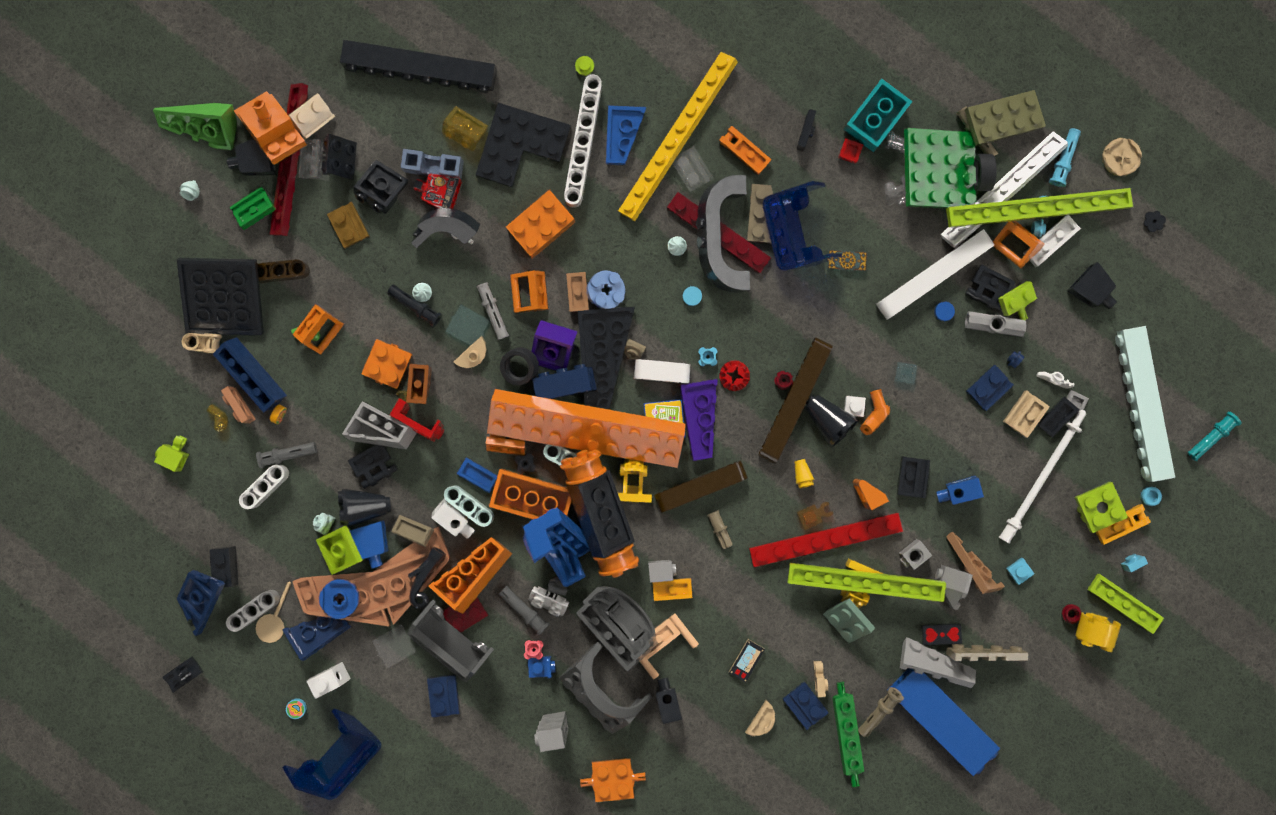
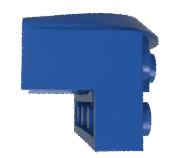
(568, 544)

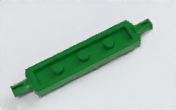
(848, 734)

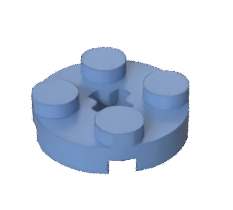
(599, 298)

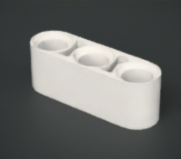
(662, 371)
(256, 491)

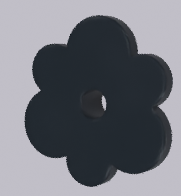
(1159, 221)

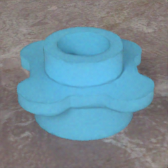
(1038, 228)
(703, 360)

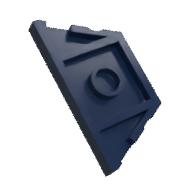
(198, 598)

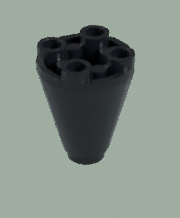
(361, 506)

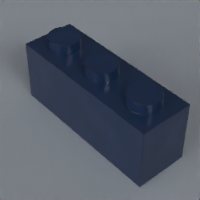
(564, 382)

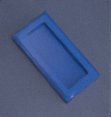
(477, 475)

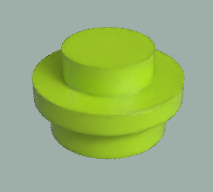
(584, 65)

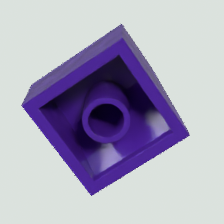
(553, 345)

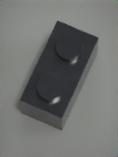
(224, 565)

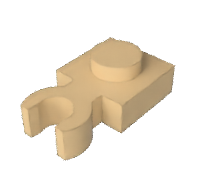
(821, 684)

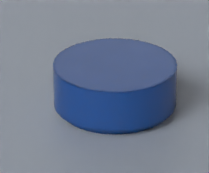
(944, 311)

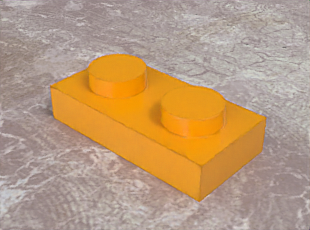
(672, 589)

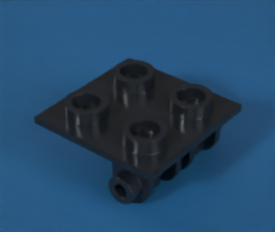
(339, 156)

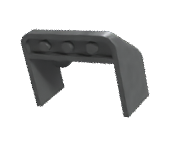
(447, 643)

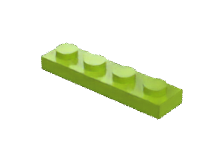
(1125, 603)

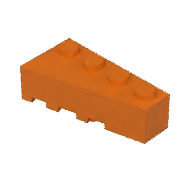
(471, 575)

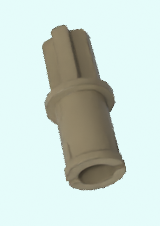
(720, 529)

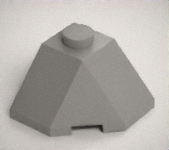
(956, 584)

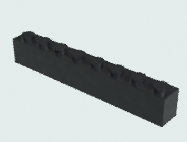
(418, 65)

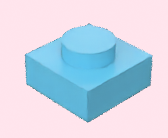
(1134, 562)
(1020, 571)

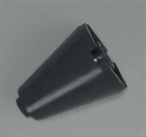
(830, 419)

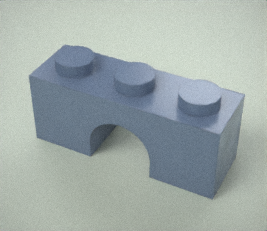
(422, 164)

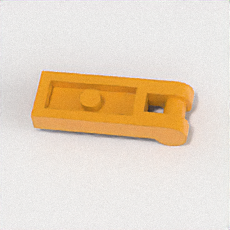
(1125, 526)

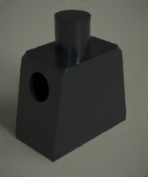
(251, 160)
(1094, 287)
(669, 711)

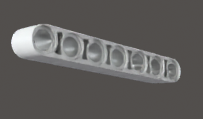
(583, 132)
(935, 274)

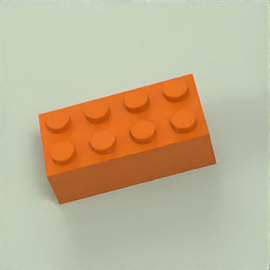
(528, 495)

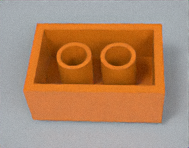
(540, 224)

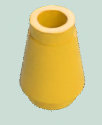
(803, 474)

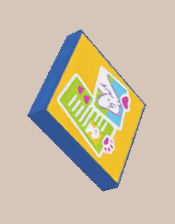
(665, 410)

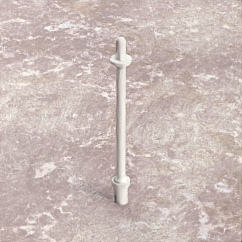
(1015, 522)

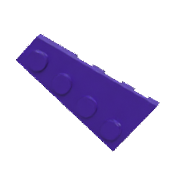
(699, 411)

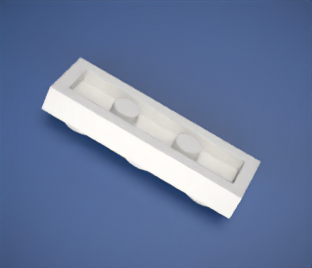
(1054, 239)

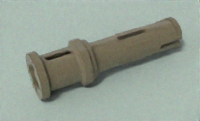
(885, 706)

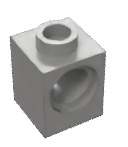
(923, 554)
(661, 570)

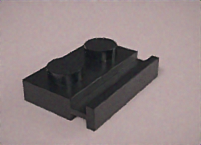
(913, 477)

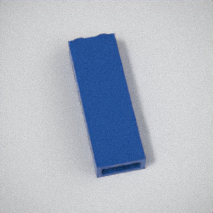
(945, 721)

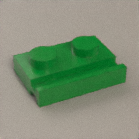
(252, 208)

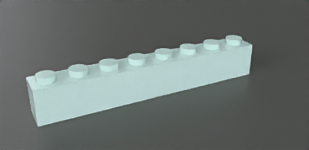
(1145, 404)

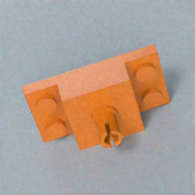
(270, 127)

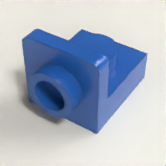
(542, 667)

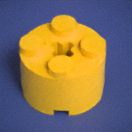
(1097, 631)

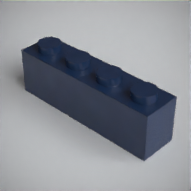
(249, 374)

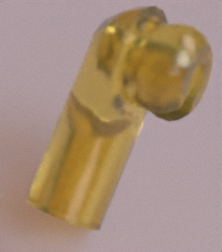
(220, 417)

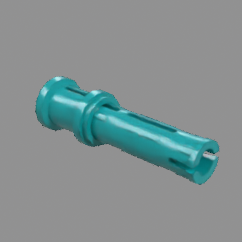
(1220, 430)

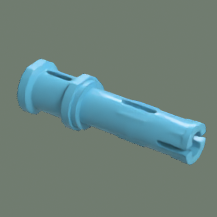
(1063, 166)

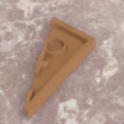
(974, 566)

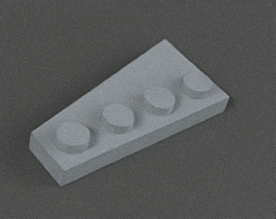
(930, 661)

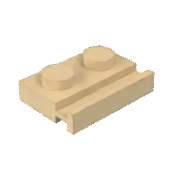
(311, 116)
(1026, 414)

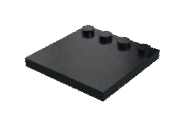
(220, 296)

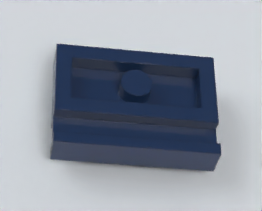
(989, 387)
(443, 696)
(805, 705)

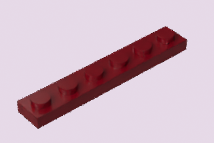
(730, 240)

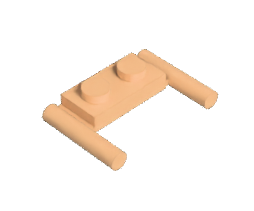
(665, 634)

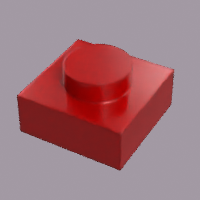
(850, 151)

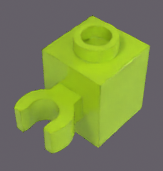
(172, 456)

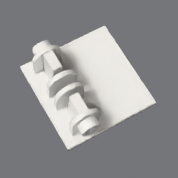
(539, 599)

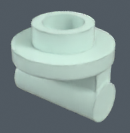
(323, 523)

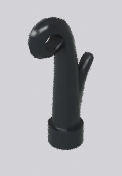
(423, 572)

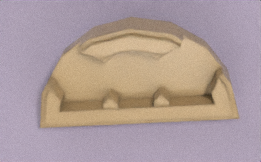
(473, 355)
(763, 720)

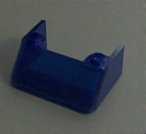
(786, 230)
(340, 763)

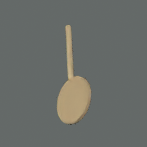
(270, 626)

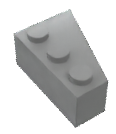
(378, 428)

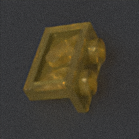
(463, 128)

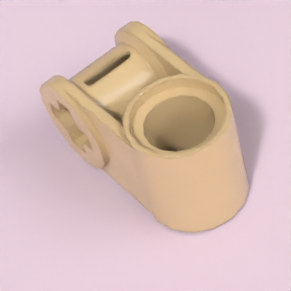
(205, 342)

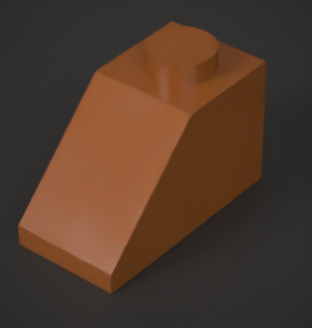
(418, 383)

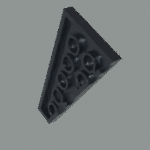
(602, 347)

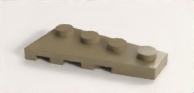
(958, 652)

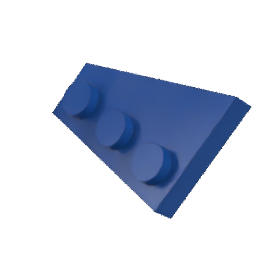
(621, 132)

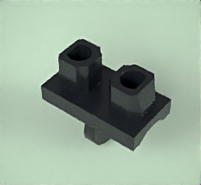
(183, 674)

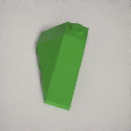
(202, 121)

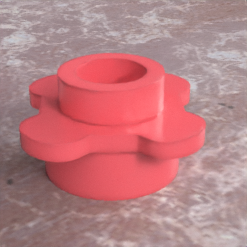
(529, 645)

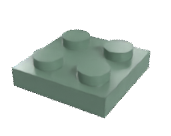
(849, 621)

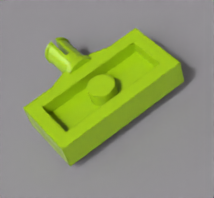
(1017, 300)

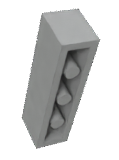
(552, 732)

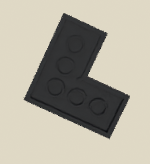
(519, 132)

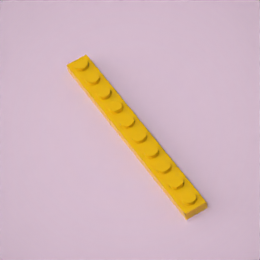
(678, 136)

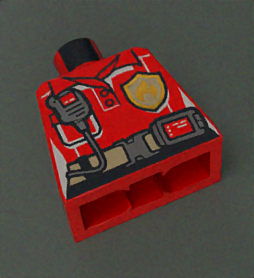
(439, 190)

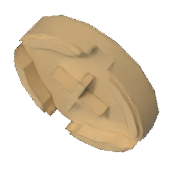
(1121, 157)

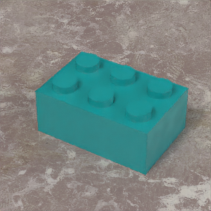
(877, 115)

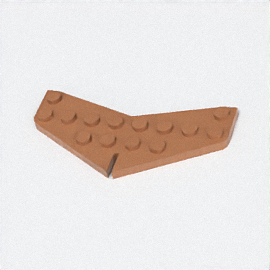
(379, 589)

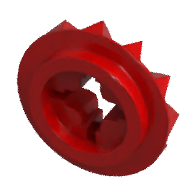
(739, 383)

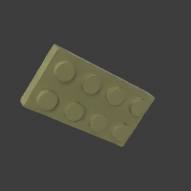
(1005, 117)

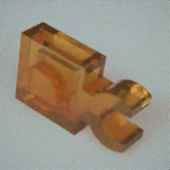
(812, 516)

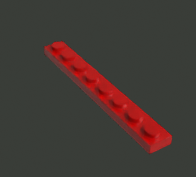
(825, 539)

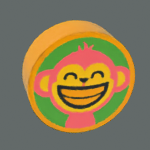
(278, 414)

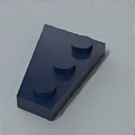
(313, 635)

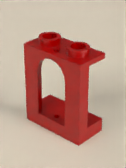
(399, 412)

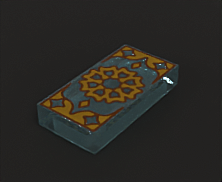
(849, 262)

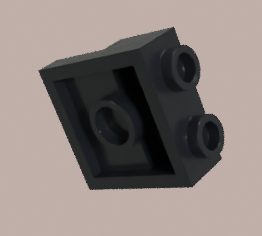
(379, 187)

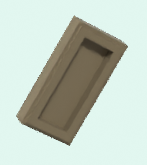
(412, 530)

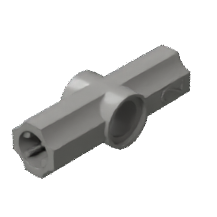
(1007, 326)

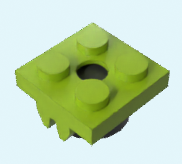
(1100, 507)

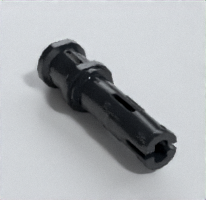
(421, 310)

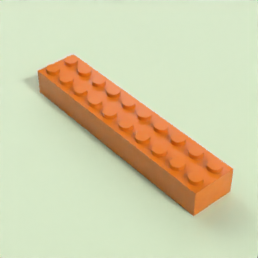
(586, 428)

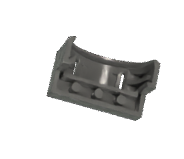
(628, 616)
(581, 683)

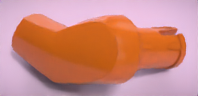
(877, 416)

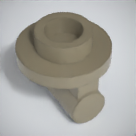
(634, 350)

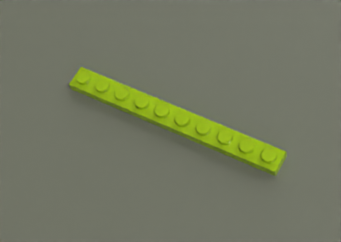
(1039, 207)

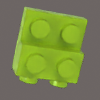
(339, 550)

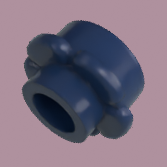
(1015, 359)

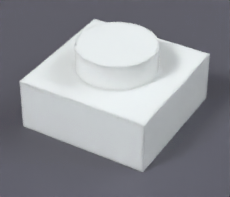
(855, 405)

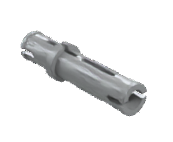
(485, 290)

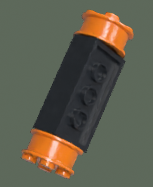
(600, 513)

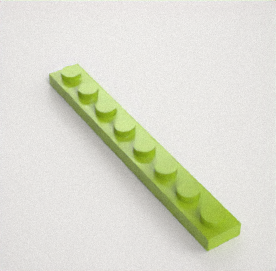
(866, 582)

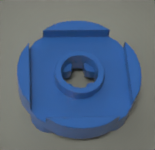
(331, 606)

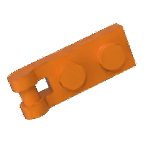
(745, 150)

